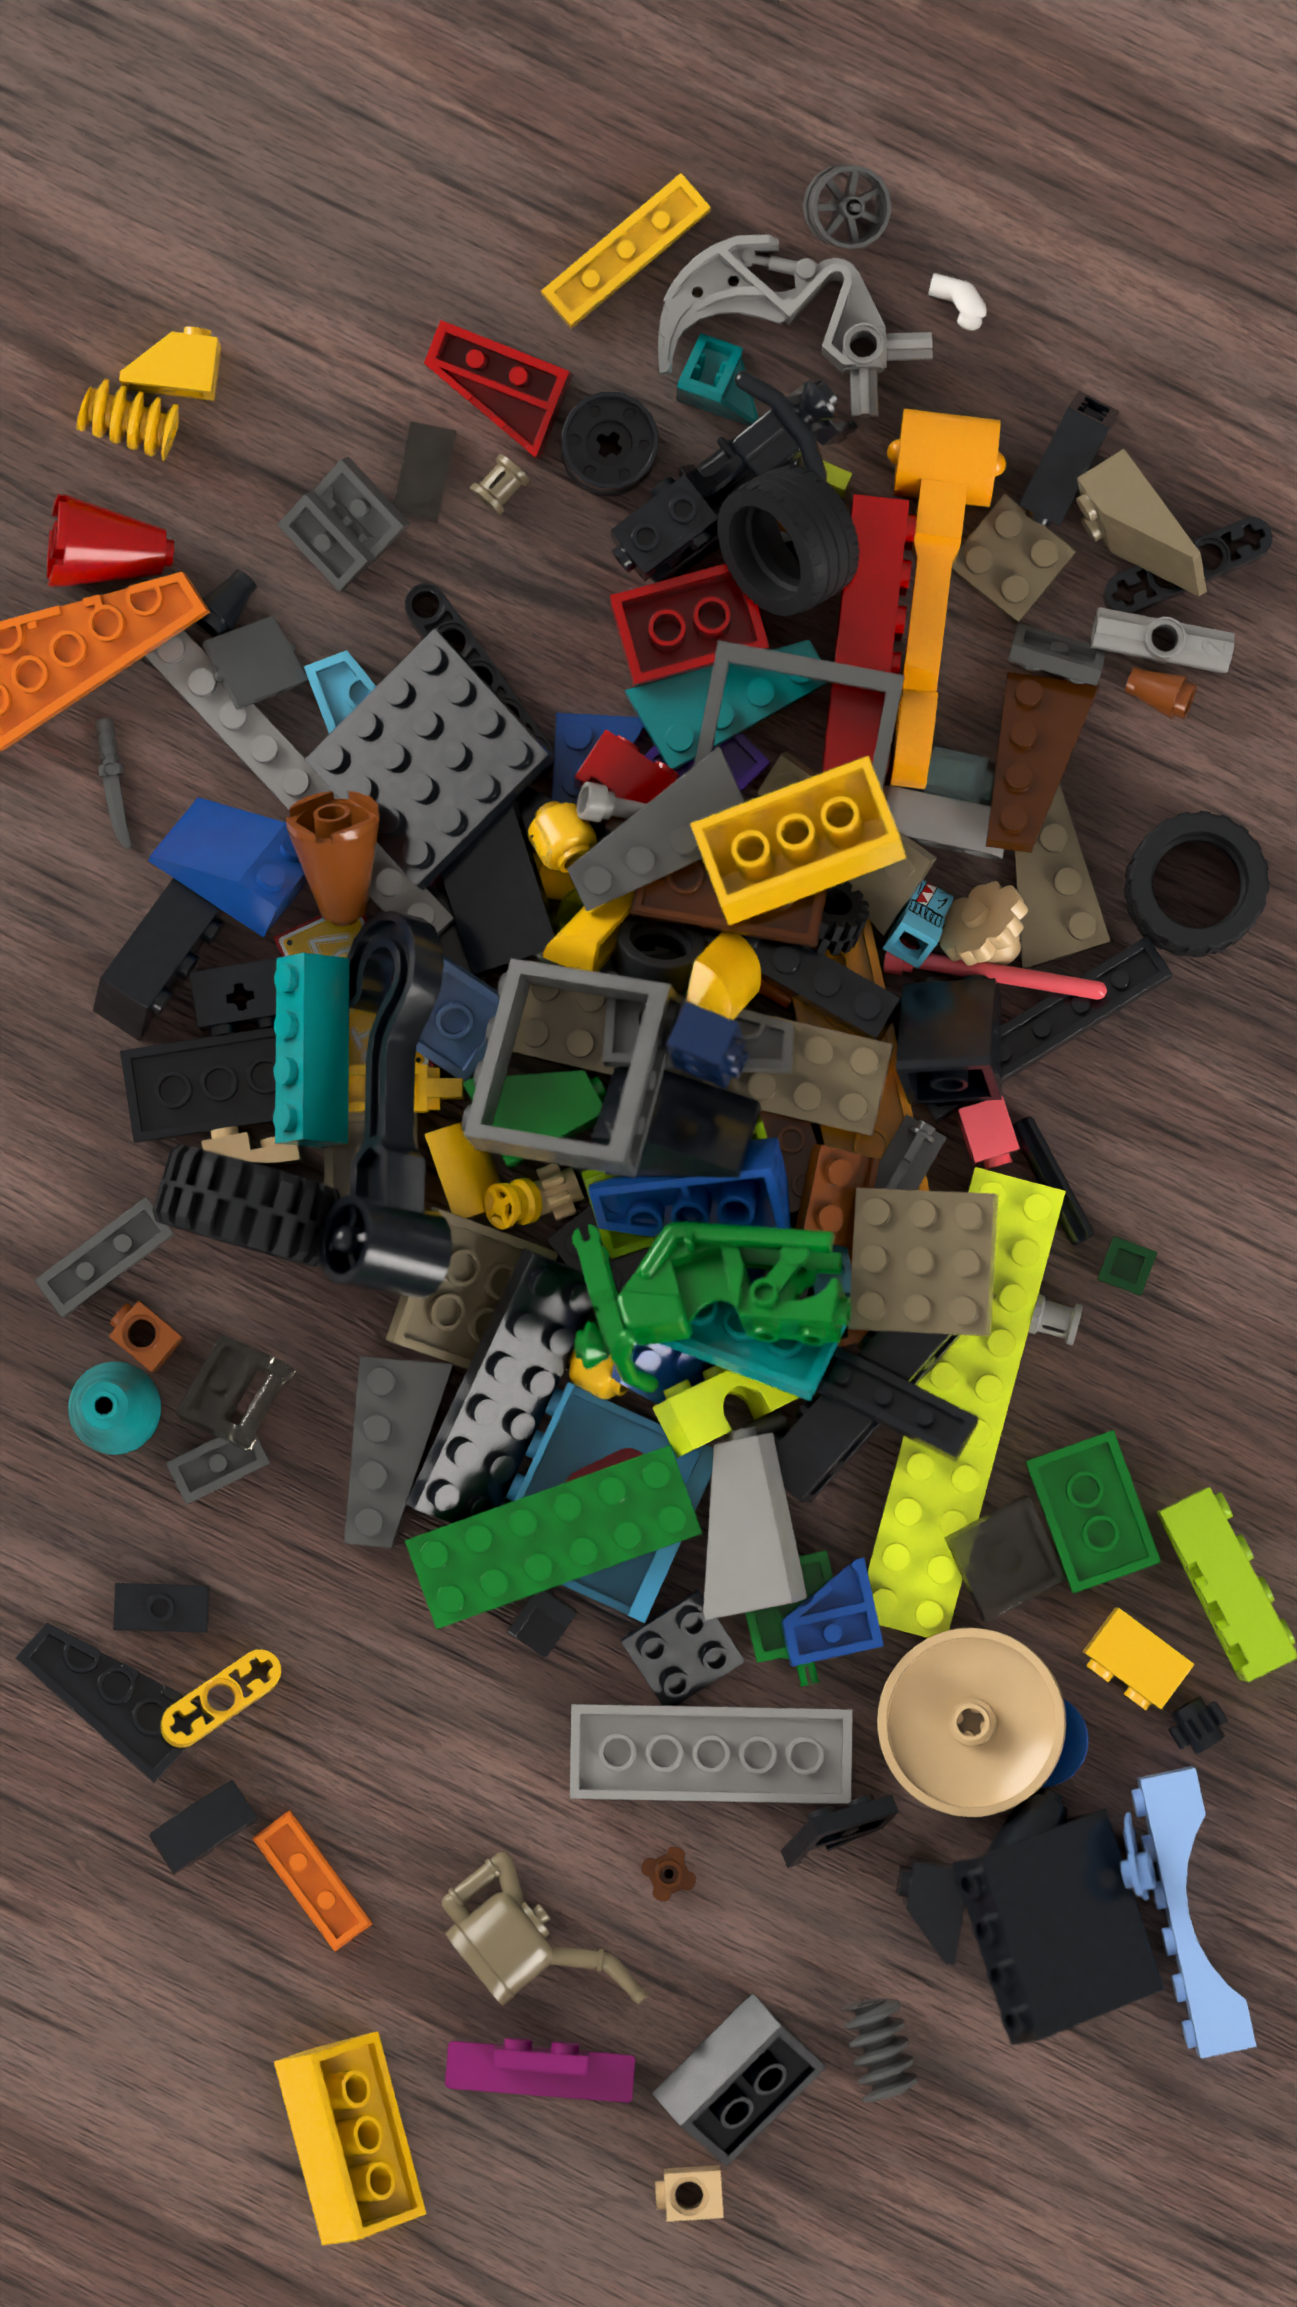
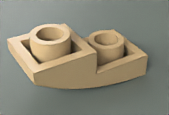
(239, 1145)

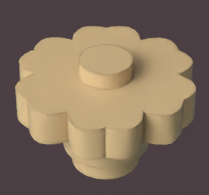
(984, 925)

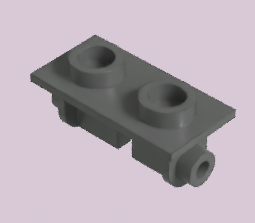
(908, 1155)

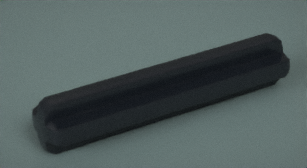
(1049, 1174)

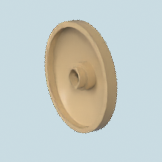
(971, 1722)

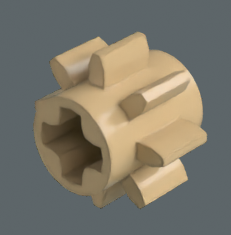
(558, 1190)

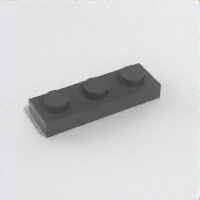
(103, 1258)

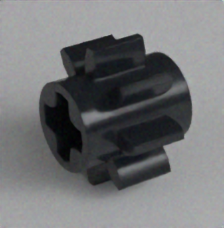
(1198, 1725)

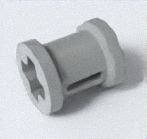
(1055, 1319)

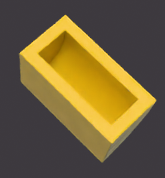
(590, 936)
(725, 976)
(462, 1170)

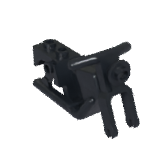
(676, 524)

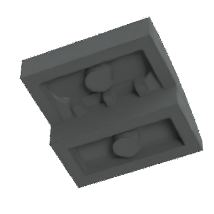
(343, 524)

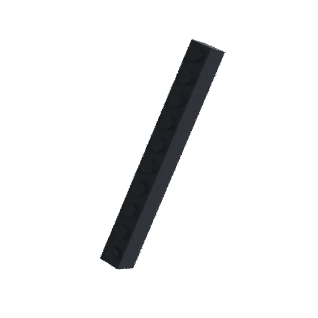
(791, 968)

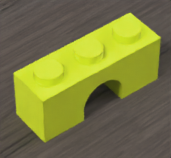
(697, 1415)

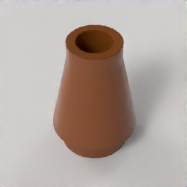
(1162, 691)

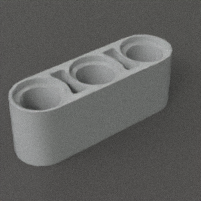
(941, 821)

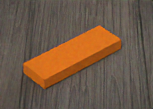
(312, 1880)

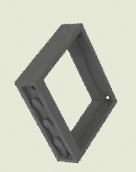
(804, 667)
(641, 1086)

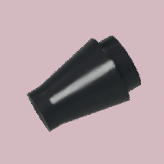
(226, 603)

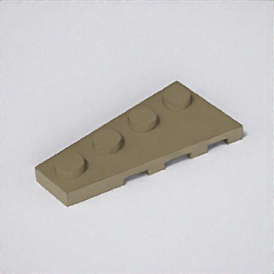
(886, 888)
(1058, 893)

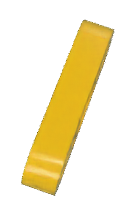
(185, 1708)

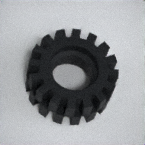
(841, 920)

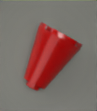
(102, 545)

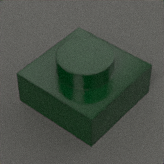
(1126, 1266)

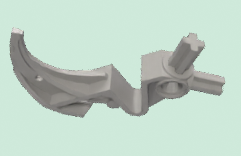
(852, 318)

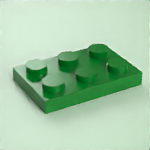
(1092, 1511)

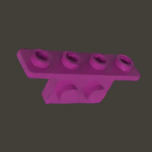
(540, 2071)

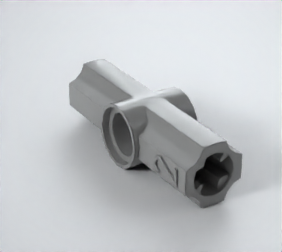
(1192, 644)

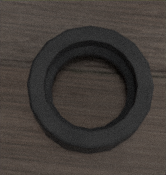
(644, 932)

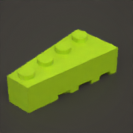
(1227, 1585)

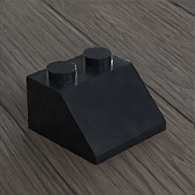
(934, 1903)

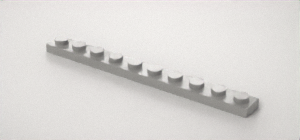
(278, 765)

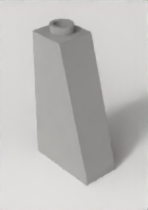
(750, 1530)

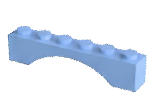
(1173, 1814)

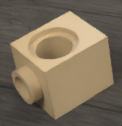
(710, 2204)

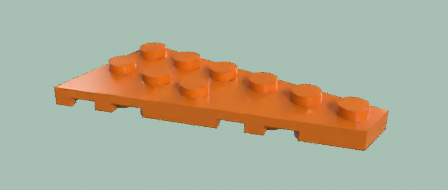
(74, 648)

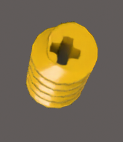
(129, 419)

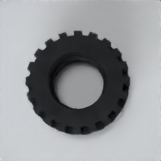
(243, 1204)

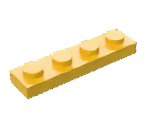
(626, 251)

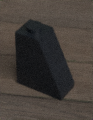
(1067, 458)

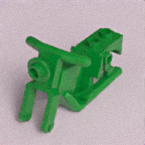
(704, 1265)

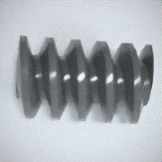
(881, 2048)

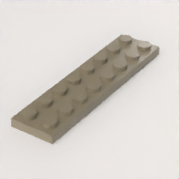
(832, 1081)

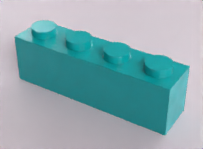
(311, 1050)

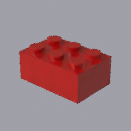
(678, 623)

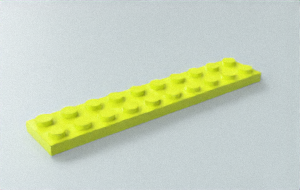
(929, 1494)

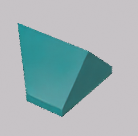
(710, 382)

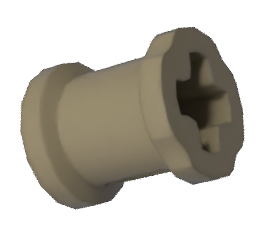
(500, 484)

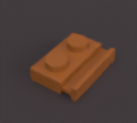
(831, 1191)

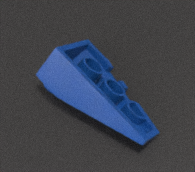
(651, 1202)

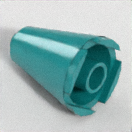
(134, 1409)

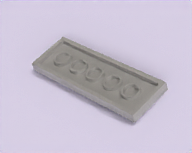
(711, 1753)

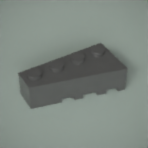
(390, 1438)

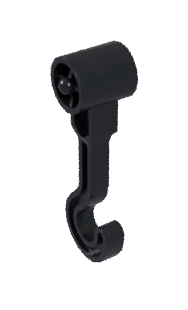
(381, 1231)

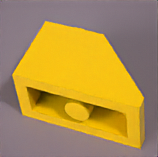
(177, 366)

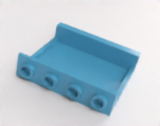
(583, 1433)

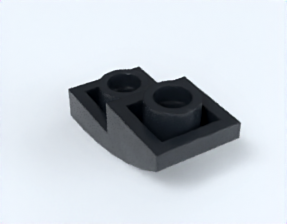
(203, 1827)

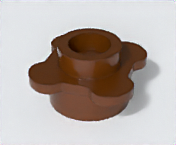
(666, 1886)

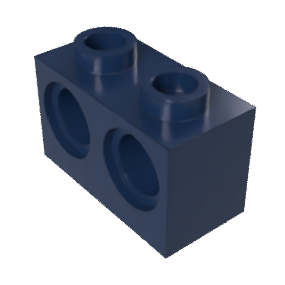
(707, 1045)

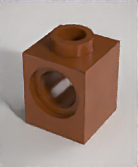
(165, 1340)

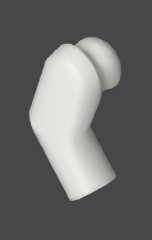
(964, 296)

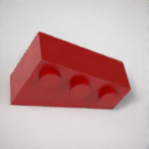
(501, 382)
(624, 770)

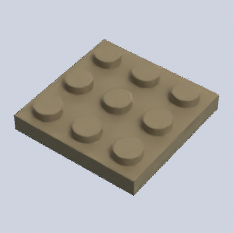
(923, 1261)
(458, 1313)

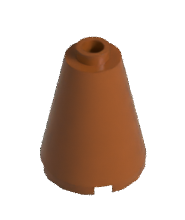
(336, 851)

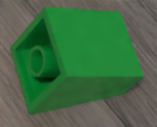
(546, 1105)

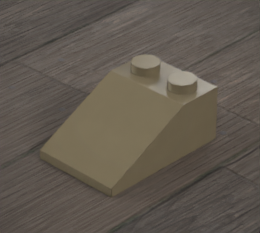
(1137, 524)

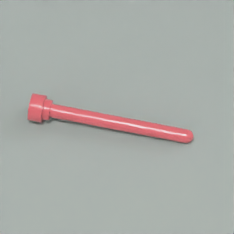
(1003, 974)

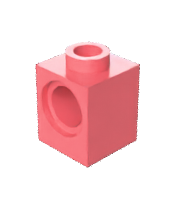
(988, 1133)

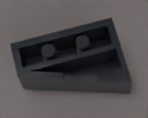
(155, 959)

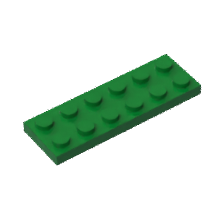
(553, 1537)

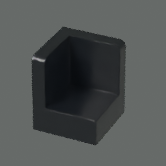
(542, 1622)

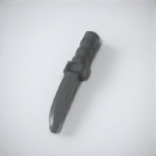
(110, 772)

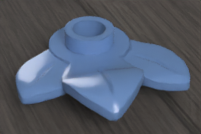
(1138, 1869)

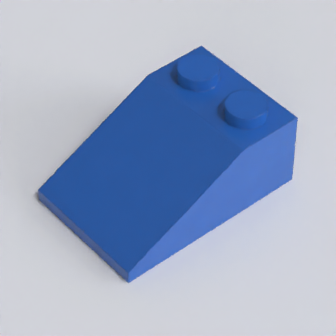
(234, 862)

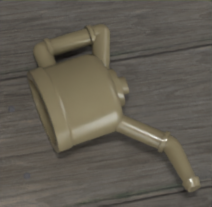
(508, 1940)

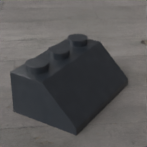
(738, 2080)

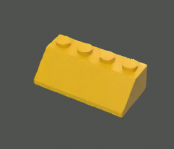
(798, 840)
(350, 2138)

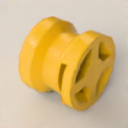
(513, 1203)

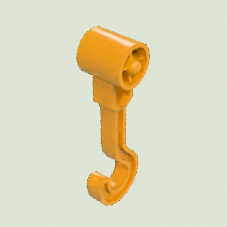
(945, 466)

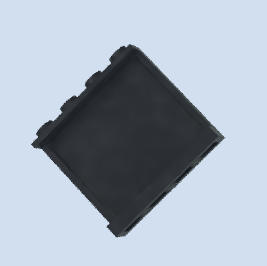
(1058, 1928)

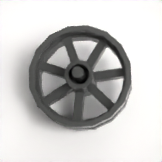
(847, 206)

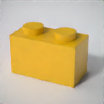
(1137, 1659)

